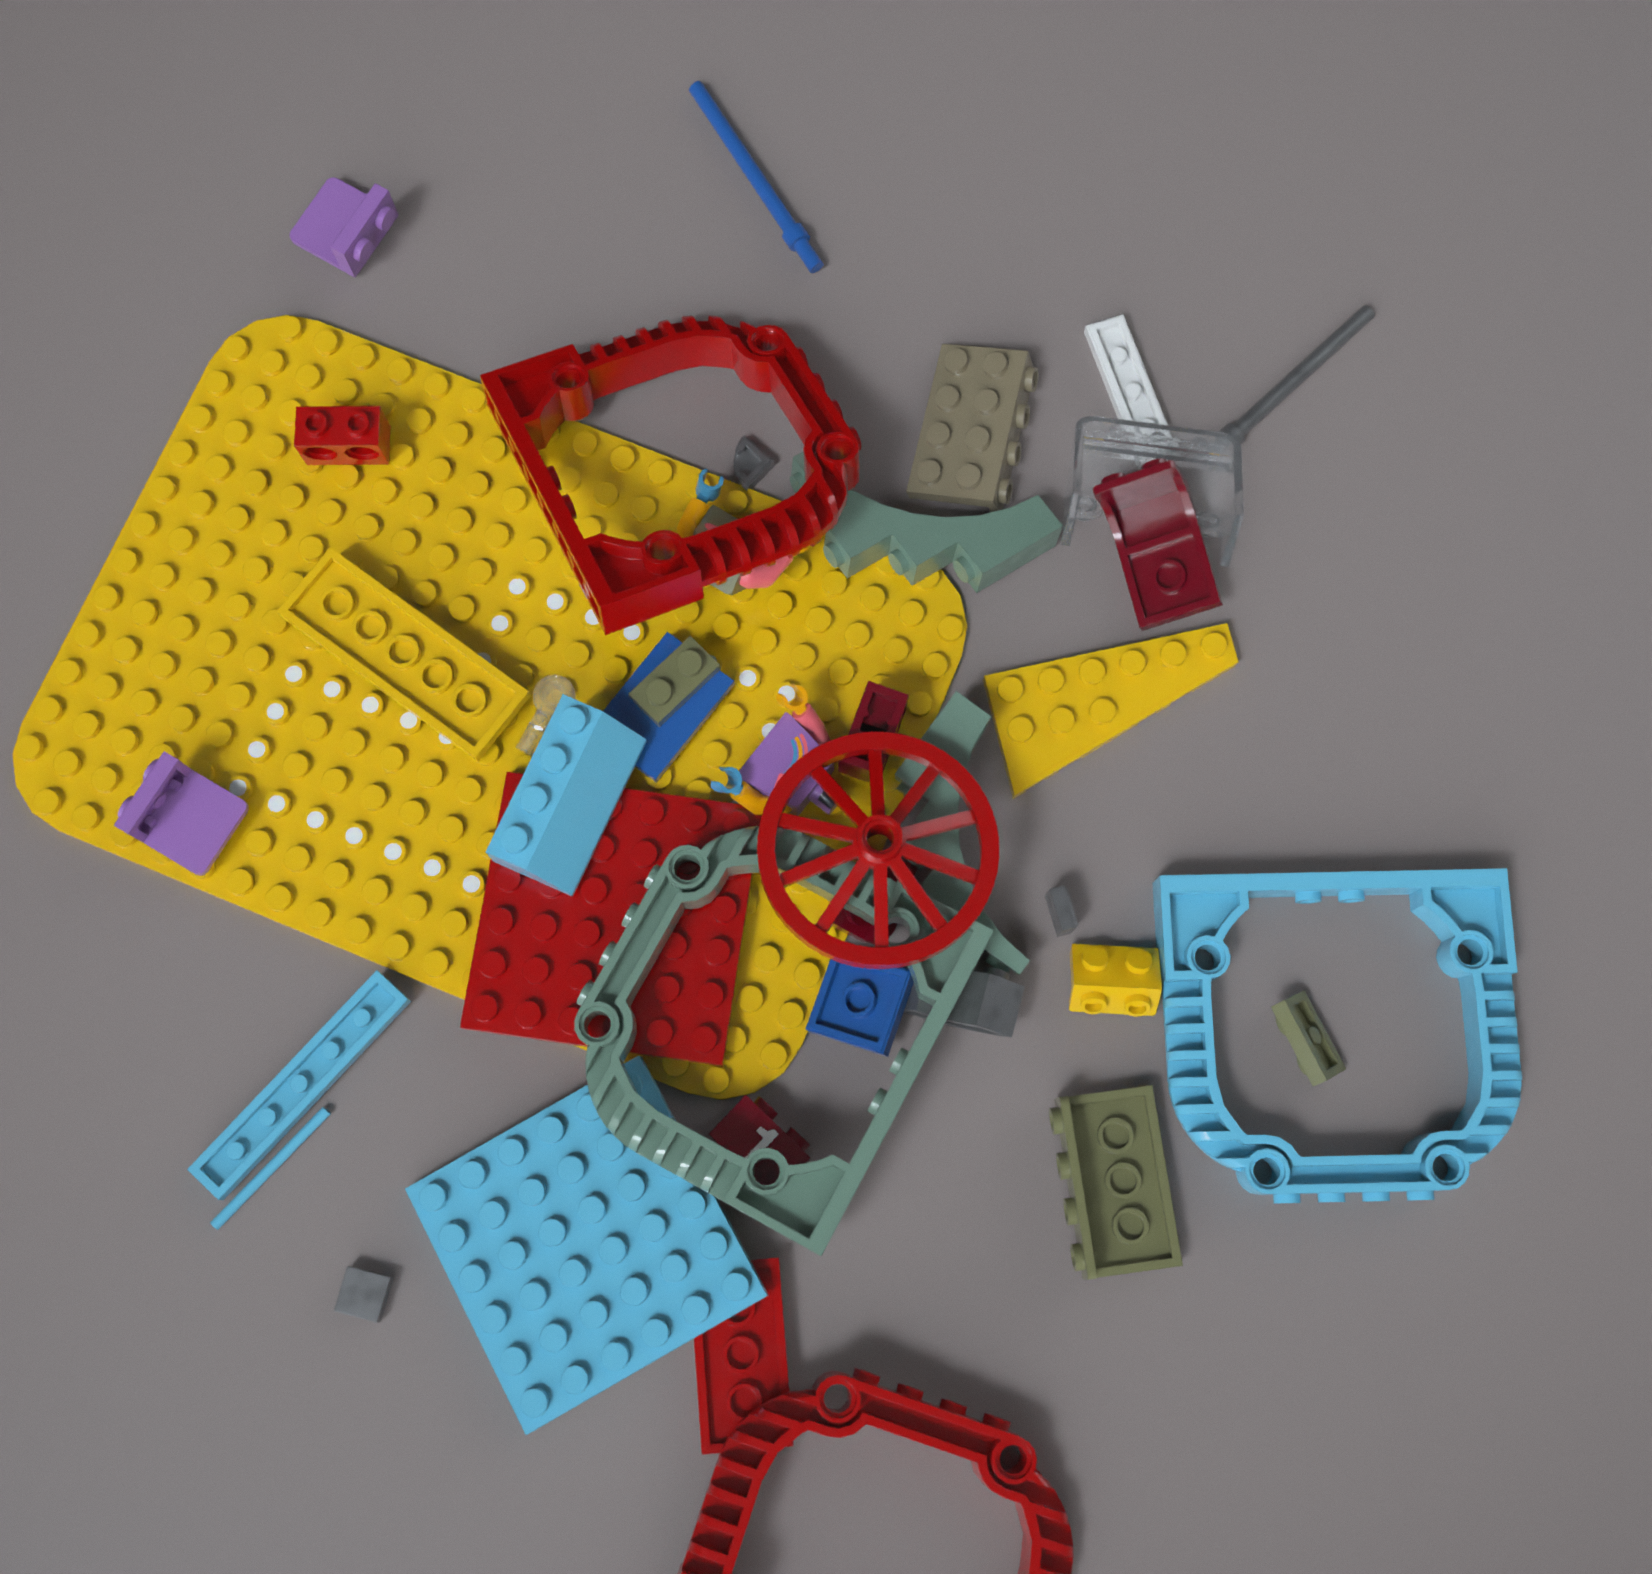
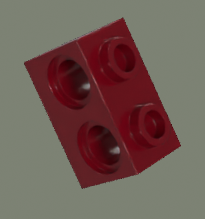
(878, 711)

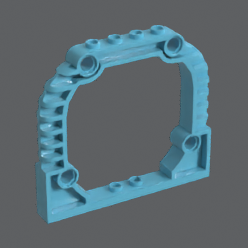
(1460, 908)

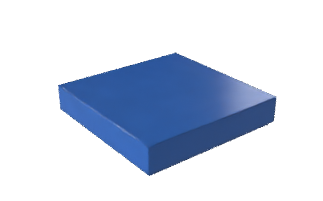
(861, 1006)

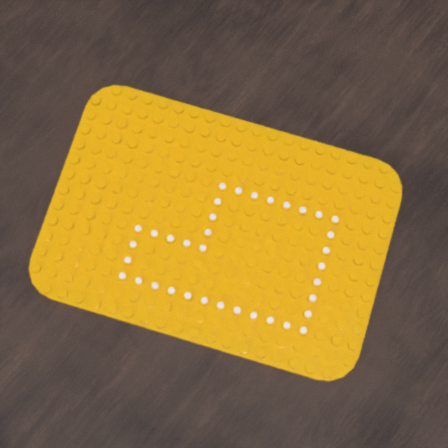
(356, 806)

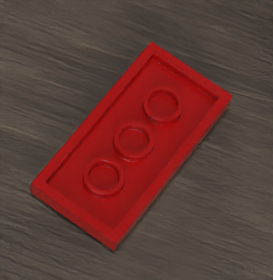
(742, 1362)

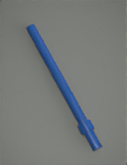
(793, 233)

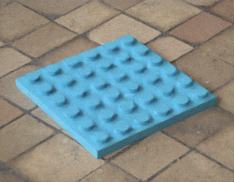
(580, 1254)

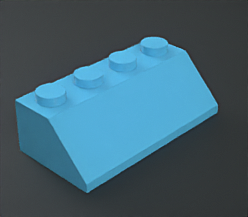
(566, 796)

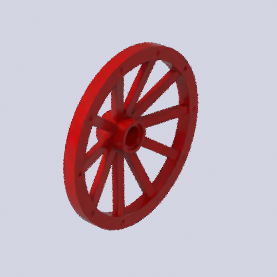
(937, 763)

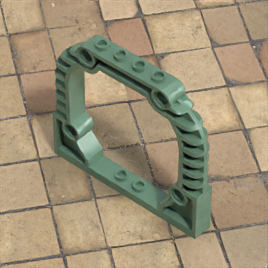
(808, 1196)

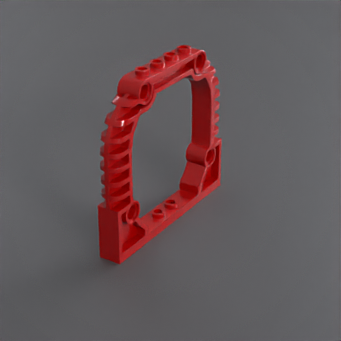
(664, 572)
(779, 1421)

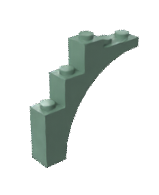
(918, 545)
(956, 733)

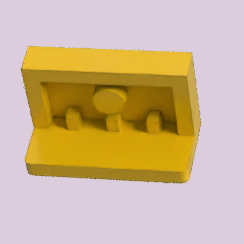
(1114, 980)

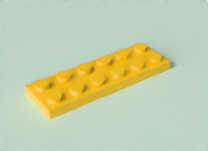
(404, 654)

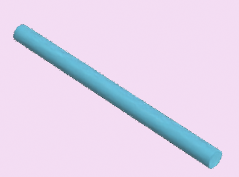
(270, 1168)

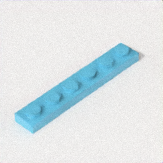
(298, 1086)

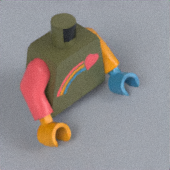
(700, 518)

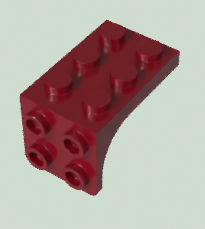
(1159, 543)

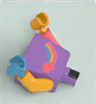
(780, 749)

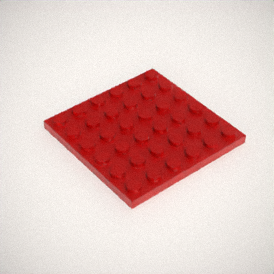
(544, 945)

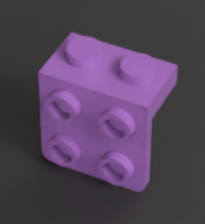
(345, 224)
(181, 814)

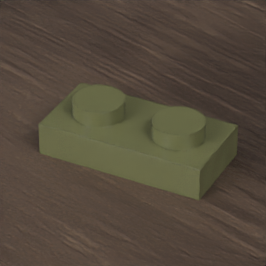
(674, 681)
(1308, 1038)

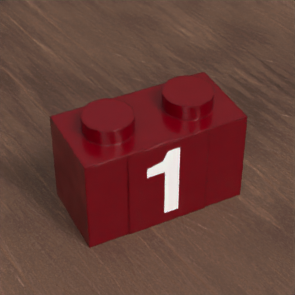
(752, 1127)

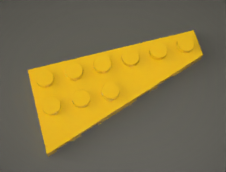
(1079, 703)

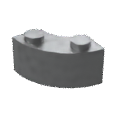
(985, 1005)

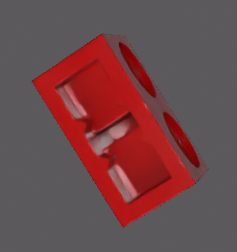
(342, 435)

